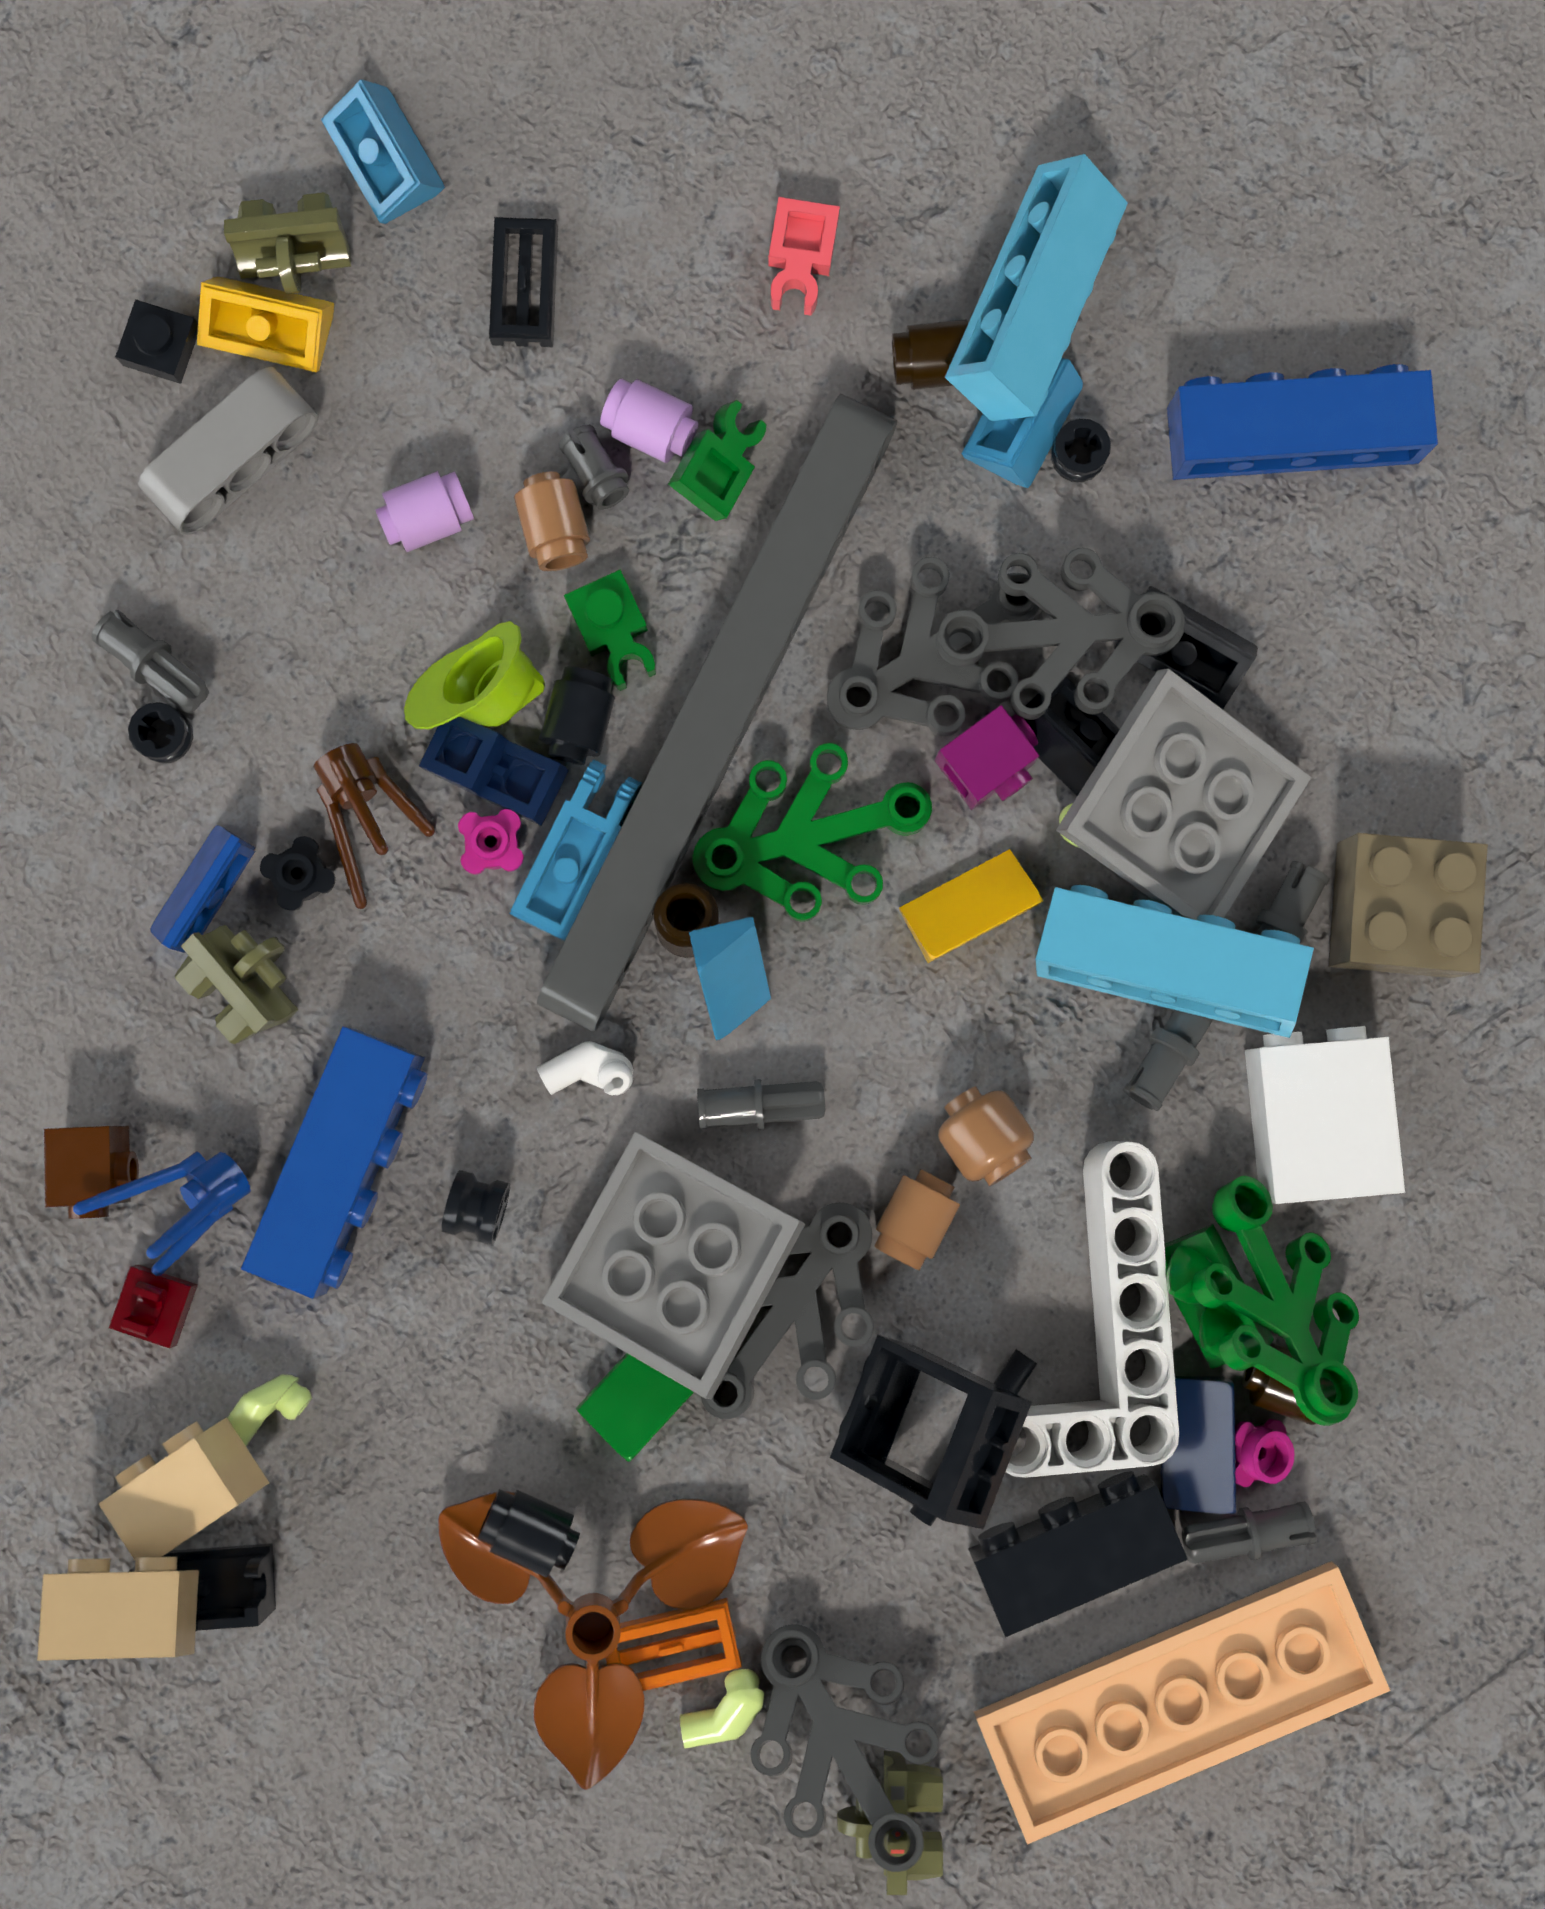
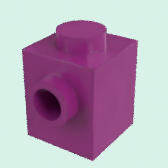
(990, 758)

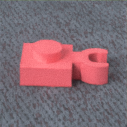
(801, 246)

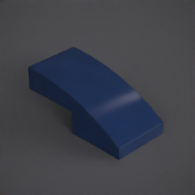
(494, 768)

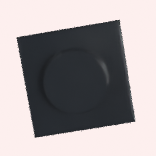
(157, 341)

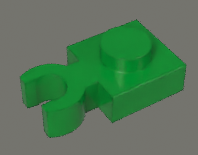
(713, 465)
(610, 621)

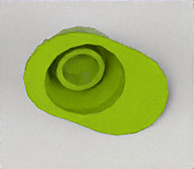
(477, 682)

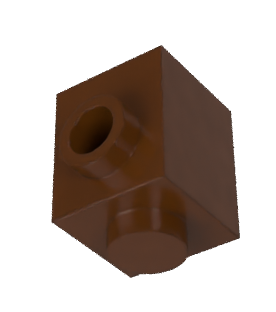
(85, 1163)

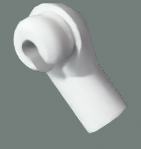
(591, 1064)

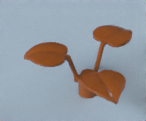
(596, 1711)

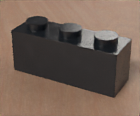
(1076, 1551)

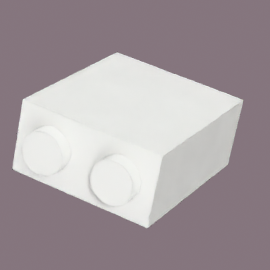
(1324, 1117)

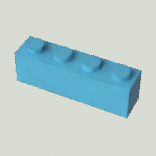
(1037, 289)
(1174, 960)

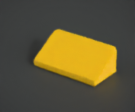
(263, 323)
(970, 905)

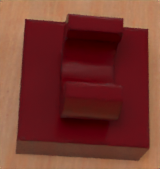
(153, 1306)

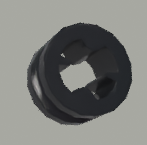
(1095, 435)
(141, 723)

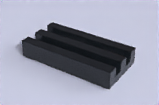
(522, 332)

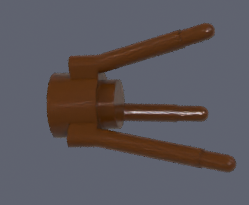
(349, 781)

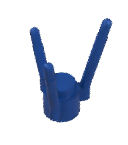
(209, 1194)

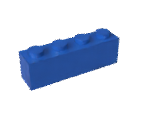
(1301, 422)
(334, 1164)

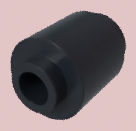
(577, 715)
(529, 1532)

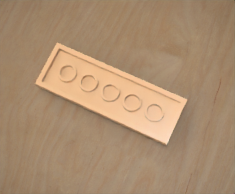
(1181, 1701)

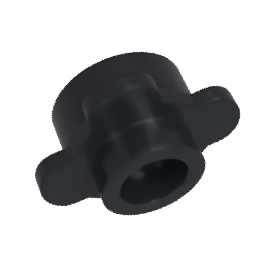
(315, 877)

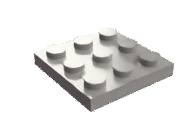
(1183, 800)
(673, 1265)

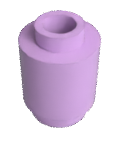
(649, 419)
(424, 510)

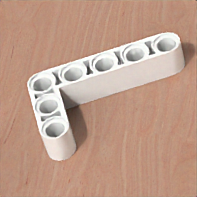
(1116, 1335)

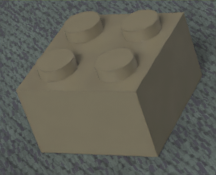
(1408, 905)

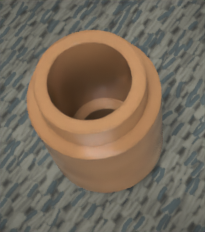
(552, 521)
(916, 1219)

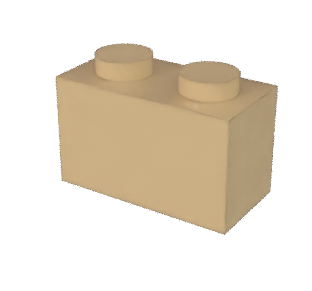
(184, 1491)
(118, 1613)

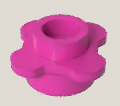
(506, 851)
(1262, 1452)

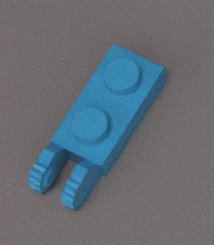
(572, 855)

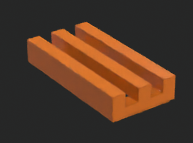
(677, 1619)

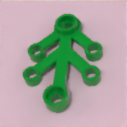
(801, 838)
(1317, 1376)

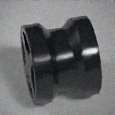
(475, 1207)

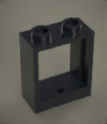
(975, 1453)

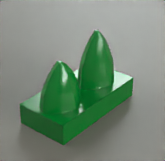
(1185, 1258)

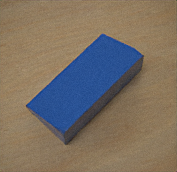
(202, 888)

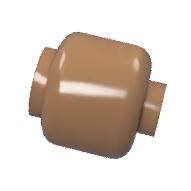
(986, 1135)

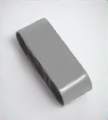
(228, 450)

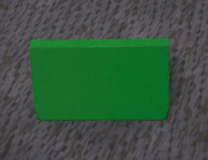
(632, 1405)

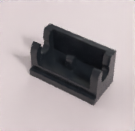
(233, 1584)

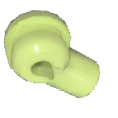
(256, 1405)
(730, 1717)

